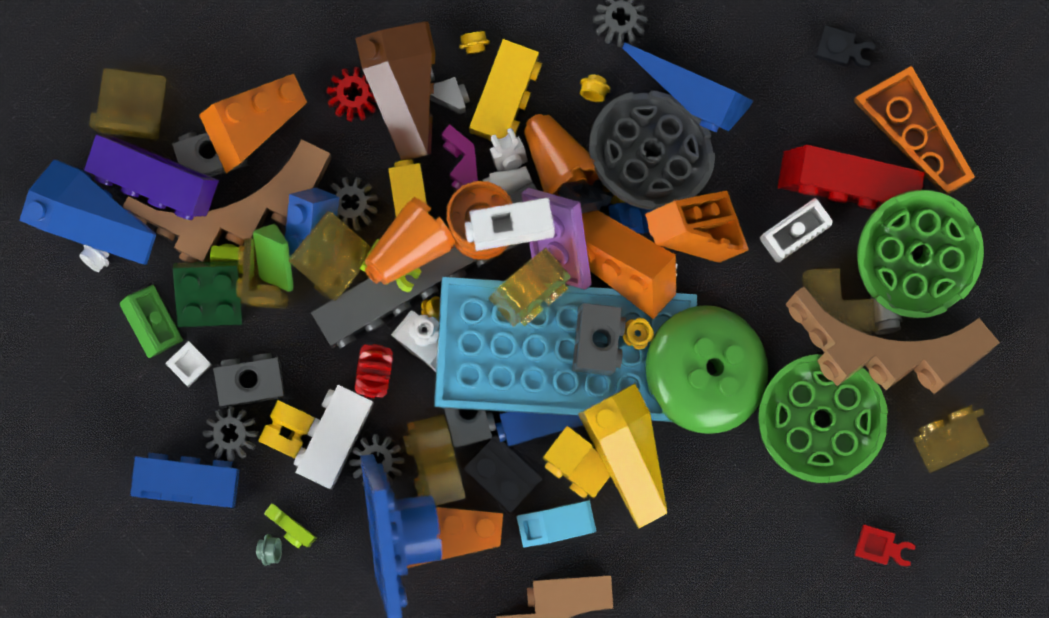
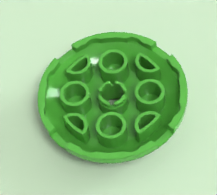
(949, 258)
(680, 377)
(818, 453)

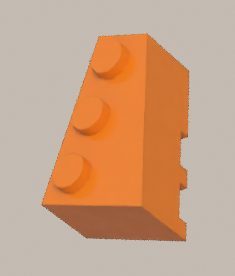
(250, 118)
(699, 227)
(467, 531)

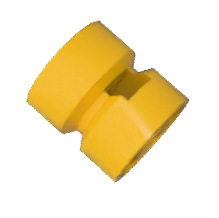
(292, 419)

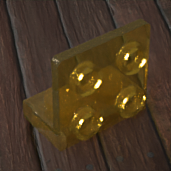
(130, 104)
(330, 256)
(252, 294)
(949, 442)

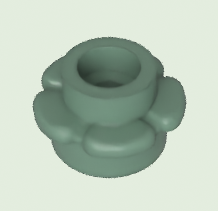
(269, 550)

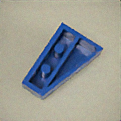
(185, 480)

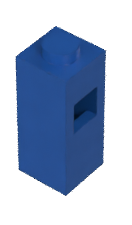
(524, 427)

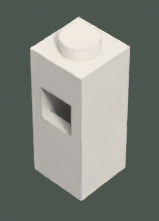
(510, 224)

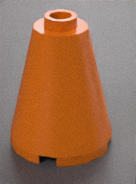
(557, 154)
(408, 243)

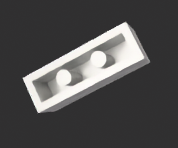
(333, 436)

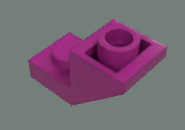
(458, 145)

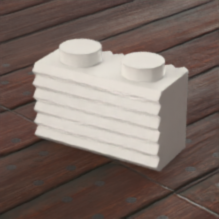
(796, 230)

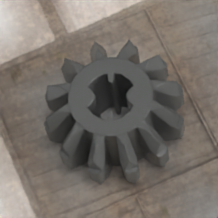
(611, 25)
(352, 193)
(220, 437)
(376, 448)

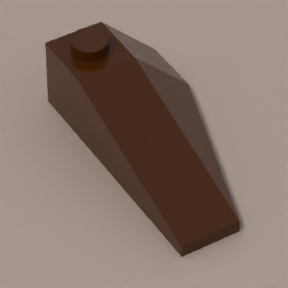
(399, 76)

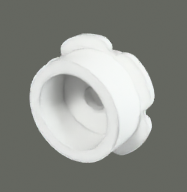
(94, 258)
(430, 336)

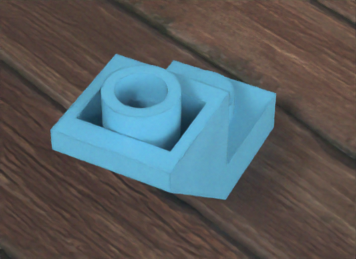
(556, 524)

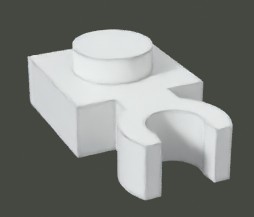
(508, 152)

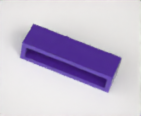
(151, 176)

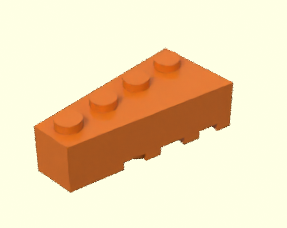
(914, 125)
(630, 263)

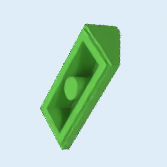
(273, 257)
(150, 321)

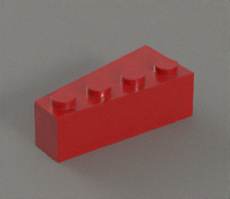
(845, 176)

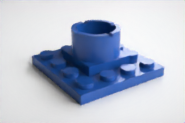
(400, 534)

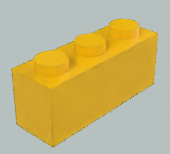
(505, 91)

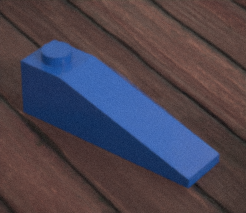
(703, 98)
(77, 209)

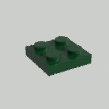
(207, 293)

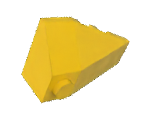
(627, 446)

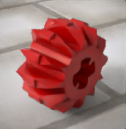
(346, 86)
(373, 370)

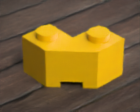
(578, 463)

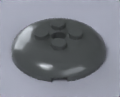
(666, 129)

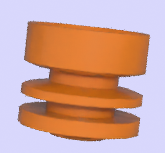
(469, 198)

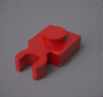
(879, 546)

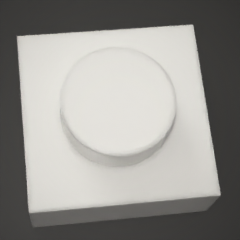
(188, 364)

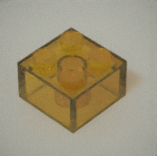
(524, 292)

